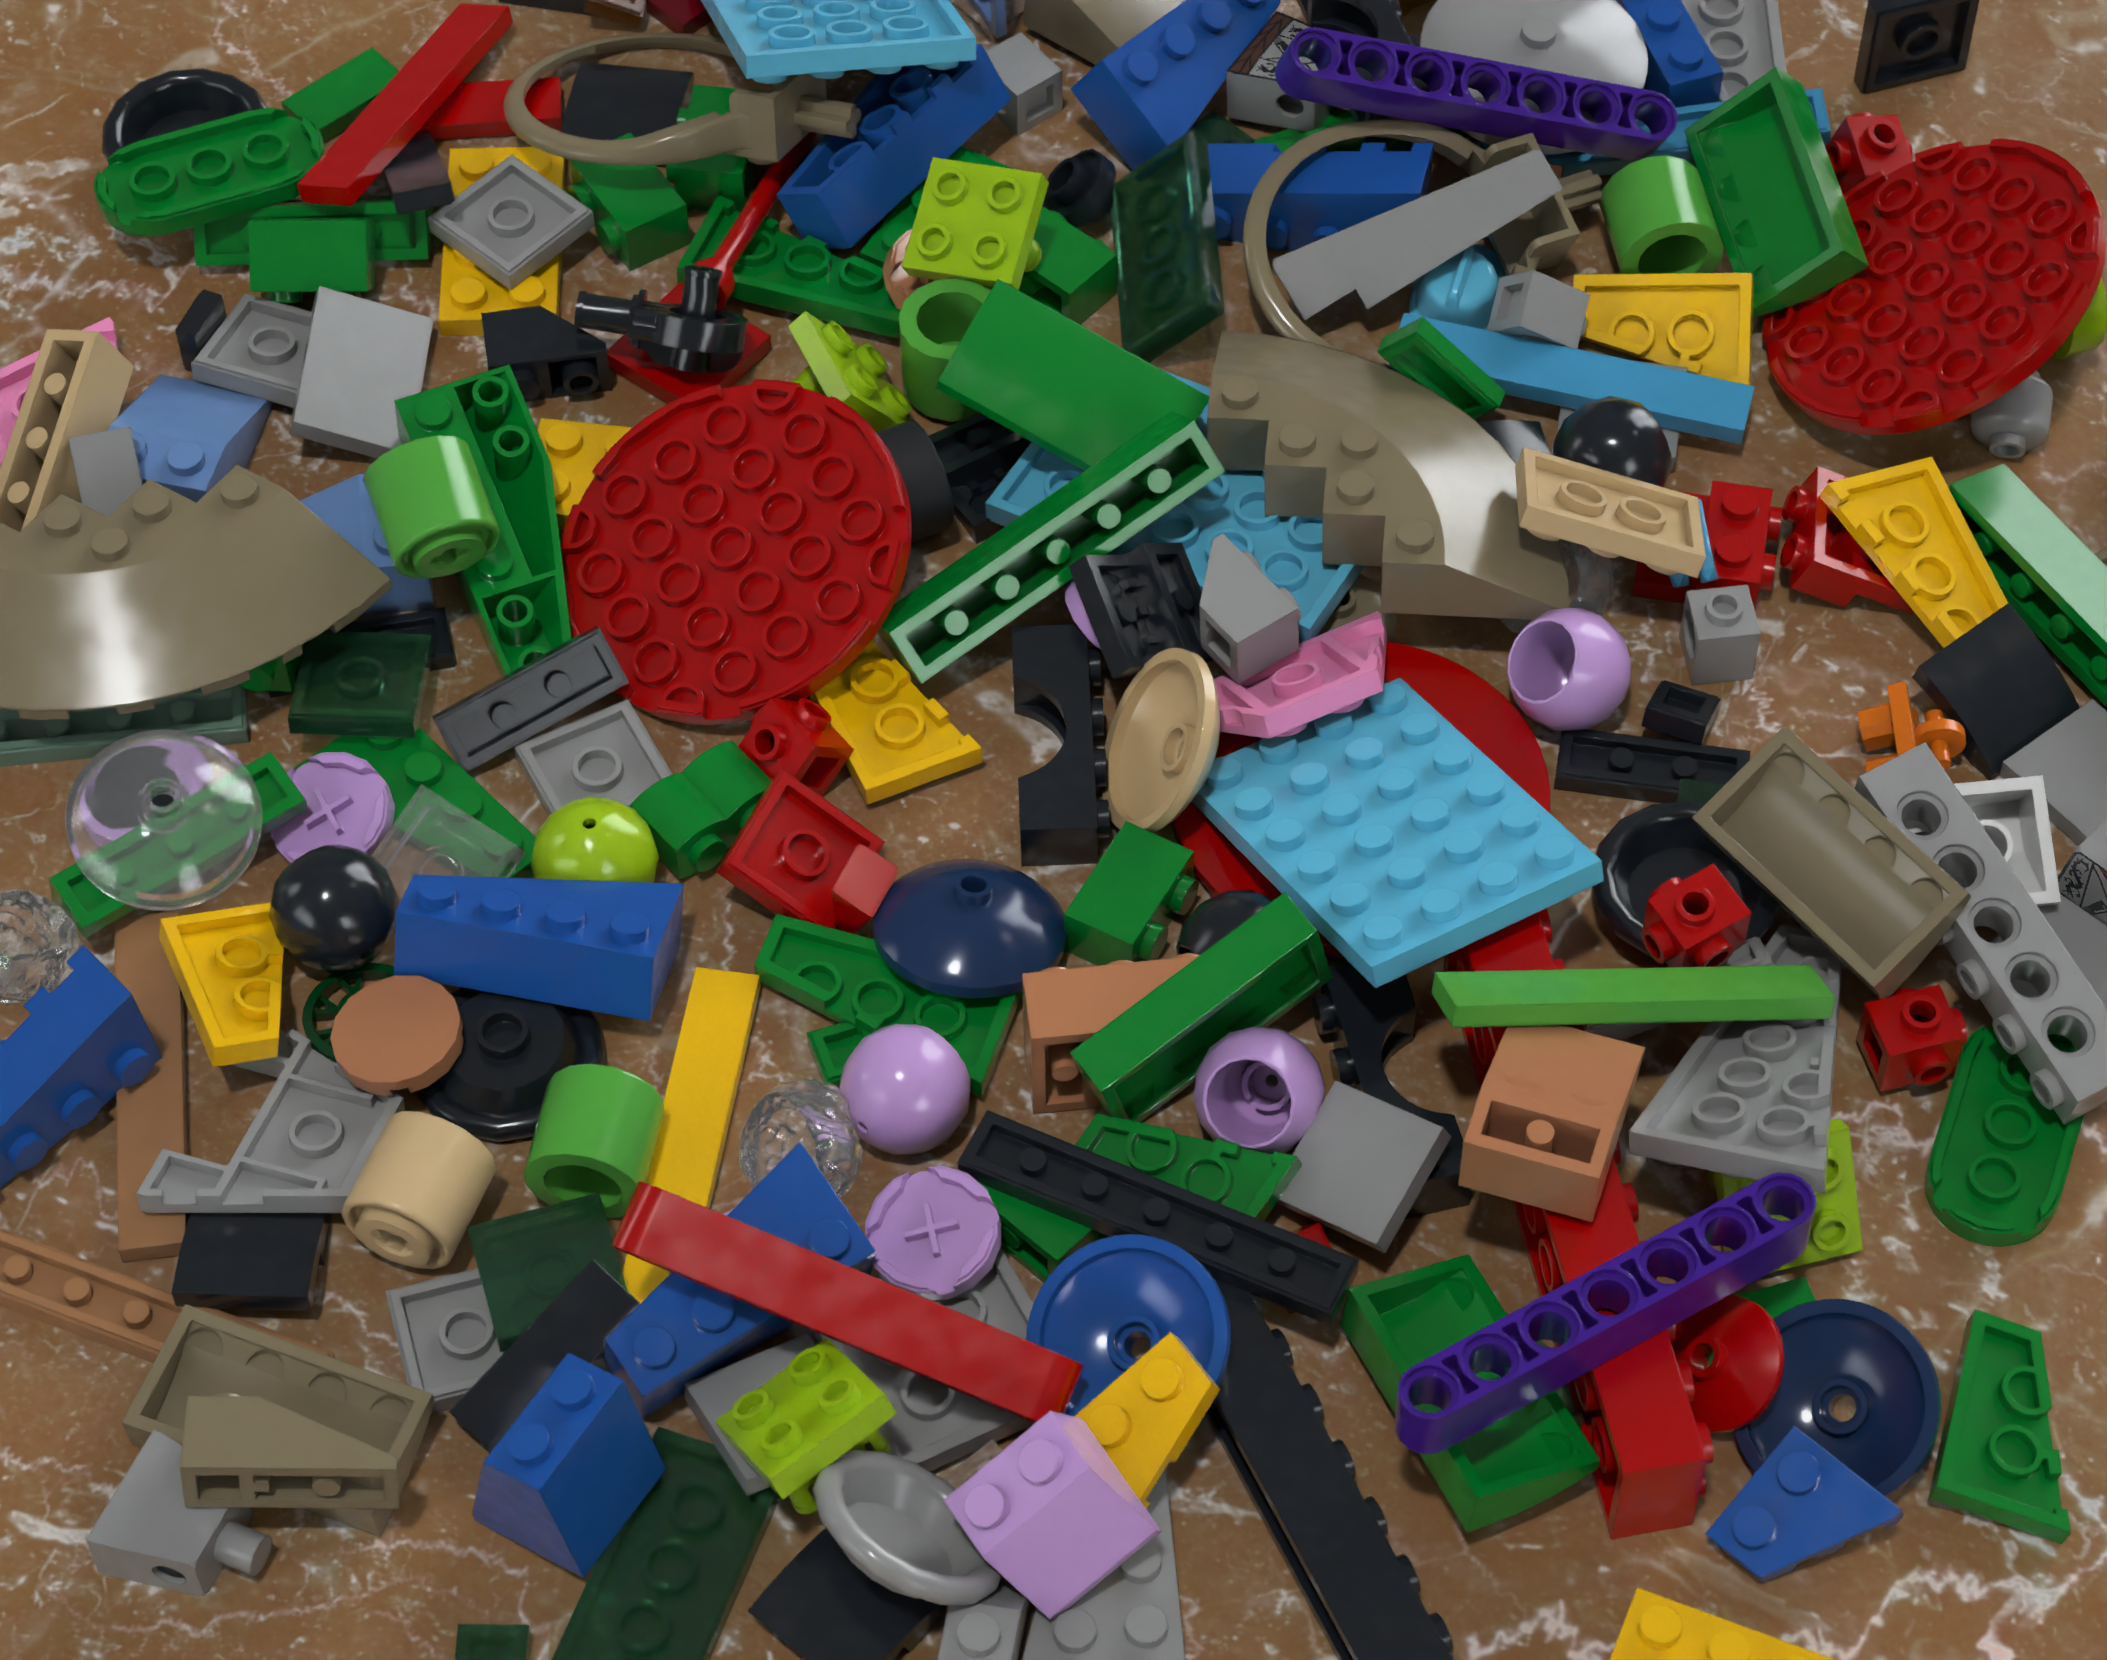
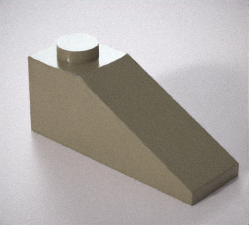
(270, 1457)

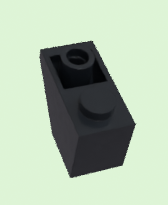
(545, 353)

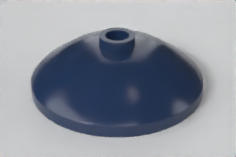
(969, 928)
(1860, 1353)

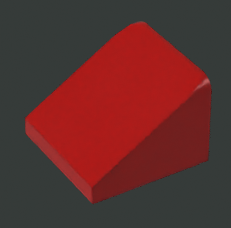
(861, 888)

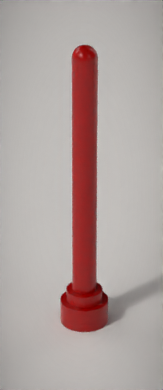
(752, 217)

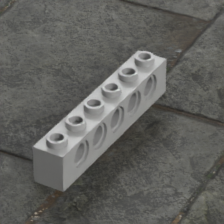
(2067, 1005)

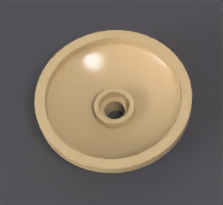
(1161, 740)

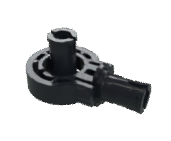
(679, 335)

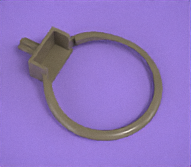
(756, 127)
(1527, 243)

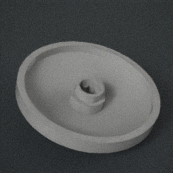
(1556, 36)

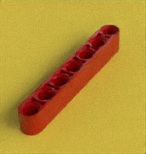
(846, 1304)

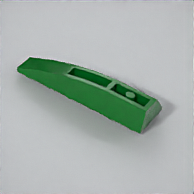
(520, 584)

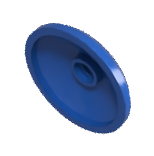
(1125, 1291)

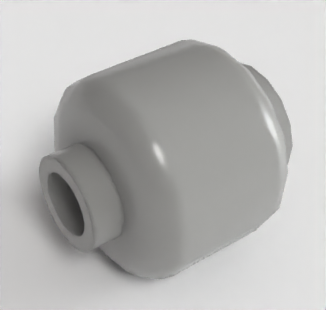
(2016, 419)

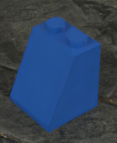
(569, 1468)

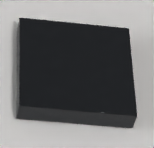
(1913, 41)

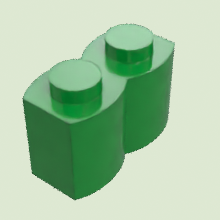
(702, 808)

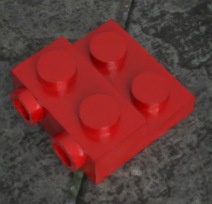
(1738, 528)
(1823, 553)

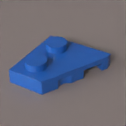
(1798, 1509)

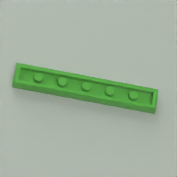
(1632, 995)

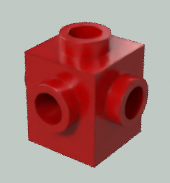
(1867, 145)
(797, 740)
(1695, 920)
(1911, 1037)

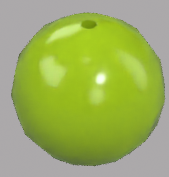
(595, 843)

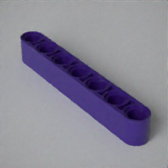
(1453, 106)
(1591, 1338)

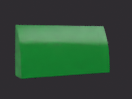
(1775, 193)
(1059, 380)
(1232, 986)
(1505, 1464)

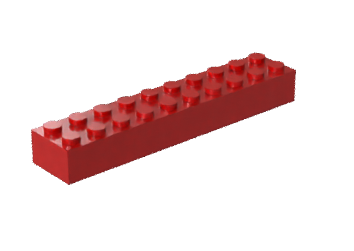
(1643, 1419)

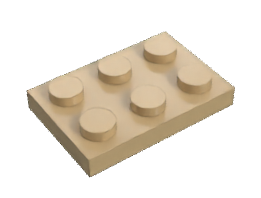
(1609, 513)

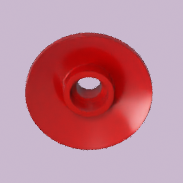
(1744, 1365)

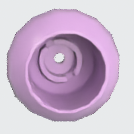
(1569, 669)
(905, 1089)
(1241, 1104)

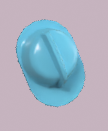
(1459, 288)

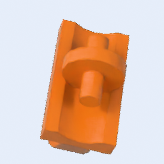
(1900, 726)

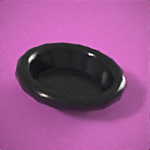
(174, 103)
(1658, 846)
(508, 1060)

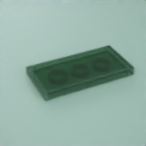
(1166, 249)
(673, 1564)

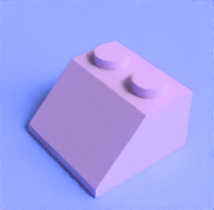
(1053, 1513)

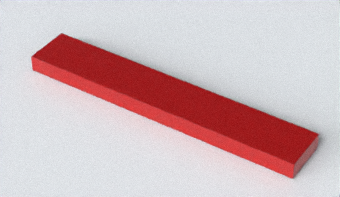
(404, 105)

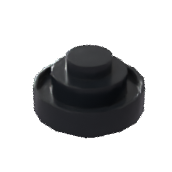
(1082, 188)

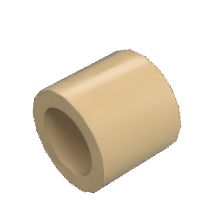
(418, 1190)

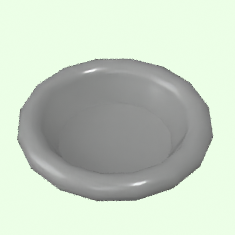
(900, 1530)

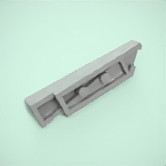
(1413, 238)

